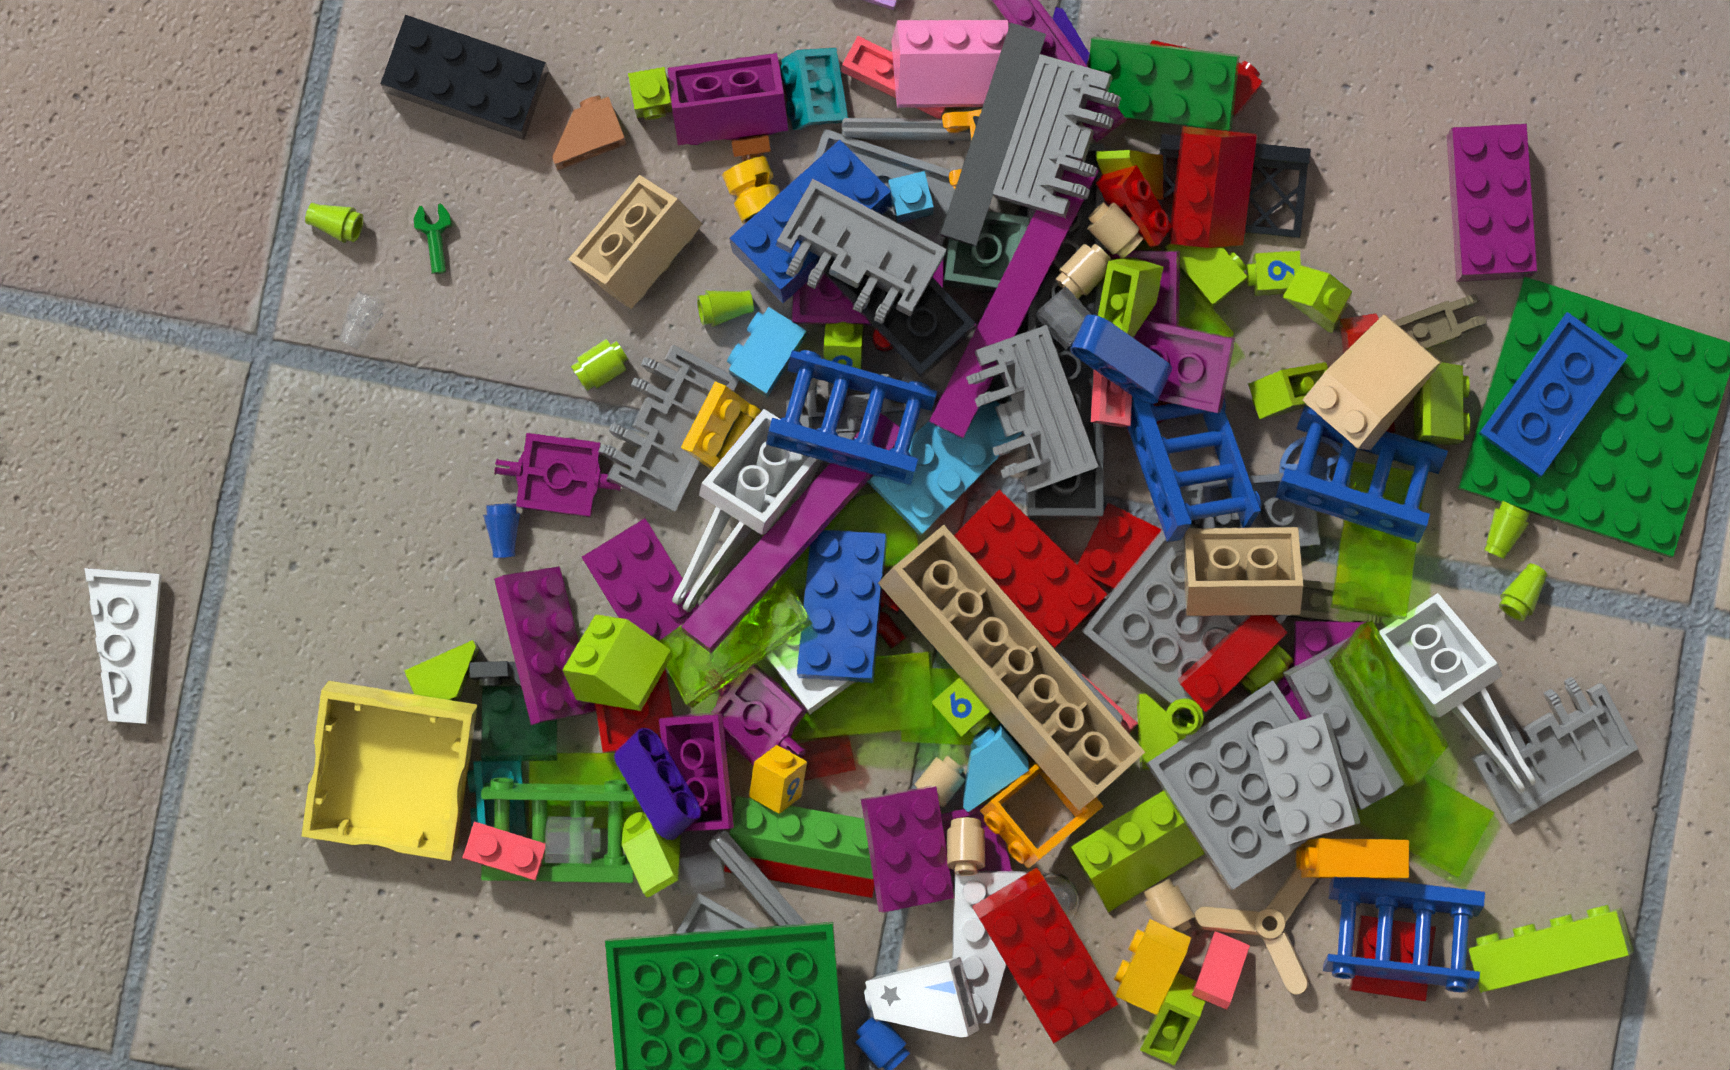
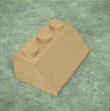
(636, 241)
(1242, 571)

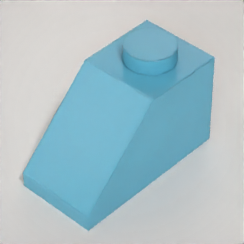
(992, 765)

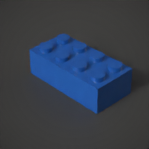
(757, 239)

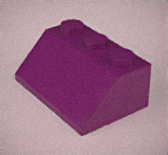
(727, 99)
(700, 754)

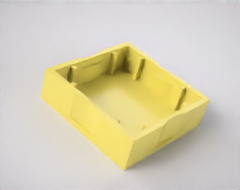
(389, 770)

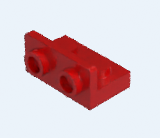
(1137, 201)

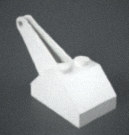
(754, 487)
(1449, 667)

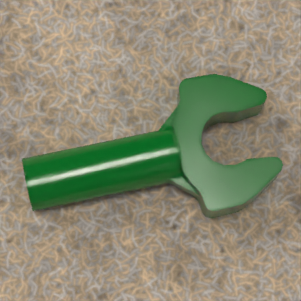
(434, 236)

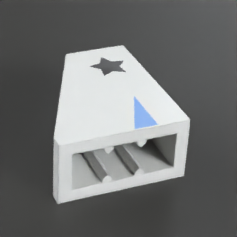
(925, 998)

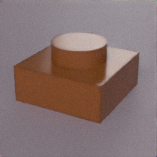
(751, 146)

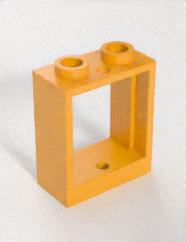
(1018, 843)
(1353, 858)

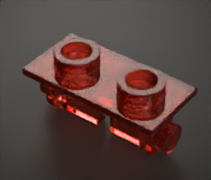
(827, 757)

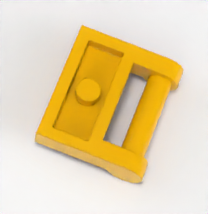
(714, 423)

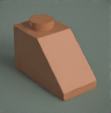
(589, 133)

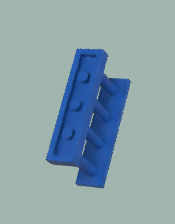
(860, 452)
(1165, 482)
(1355, 506)
(1425, 902)

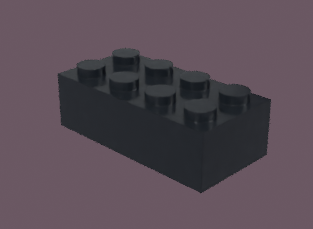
(464, 77)
(923, 337)

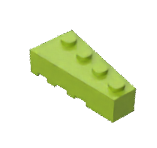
(1551, 949)

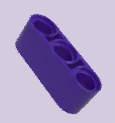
(657, 783)

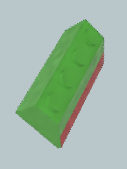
(805, 847)

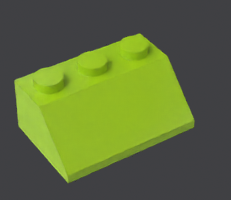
(1136, 851)

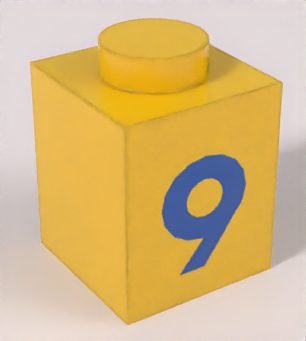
(777, 779)

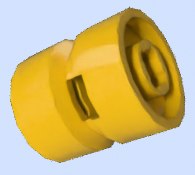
(751, 186)

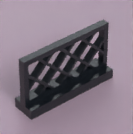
(1265, 156)

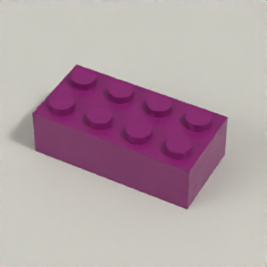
(1491, 202)

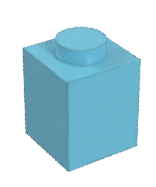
(911, 197)

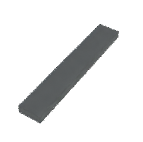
(992, 135)

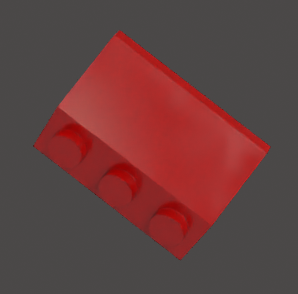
(1212, 188)

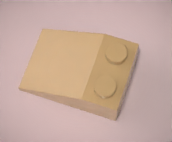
(1372, 383)

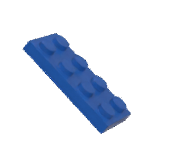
(1553, 394)
(843, 606)

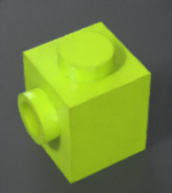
(650, 93)

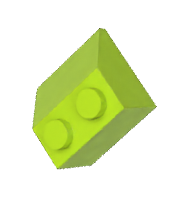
(1440, 407)
(616, 664)

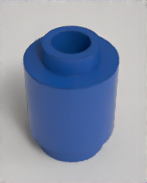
(881, 1044)

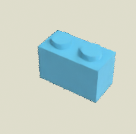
(766, 351)

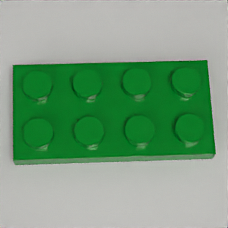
(1169, 82)

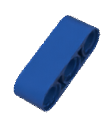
(1121, 359)

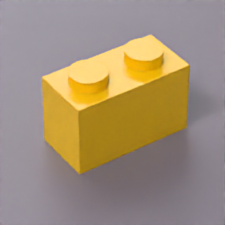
(1152, 966)

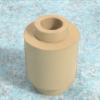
(1114, 229)
(1084, 270)
(943, 775)
(965, 846)
(1169, 906)

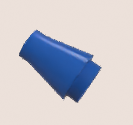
(502, 528)

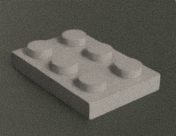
(1307, 779)

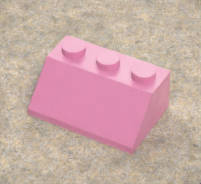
(945, 61)

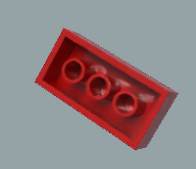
(1030, 568)
(1045, 955)

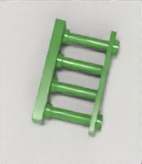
(610, 869)

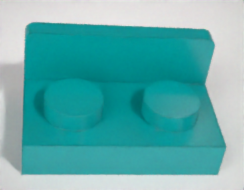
(813, 87)
(484, 813)

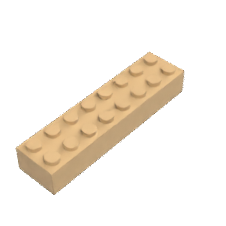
(1011, 667)

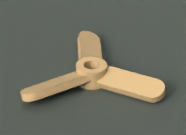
(1277, 940)

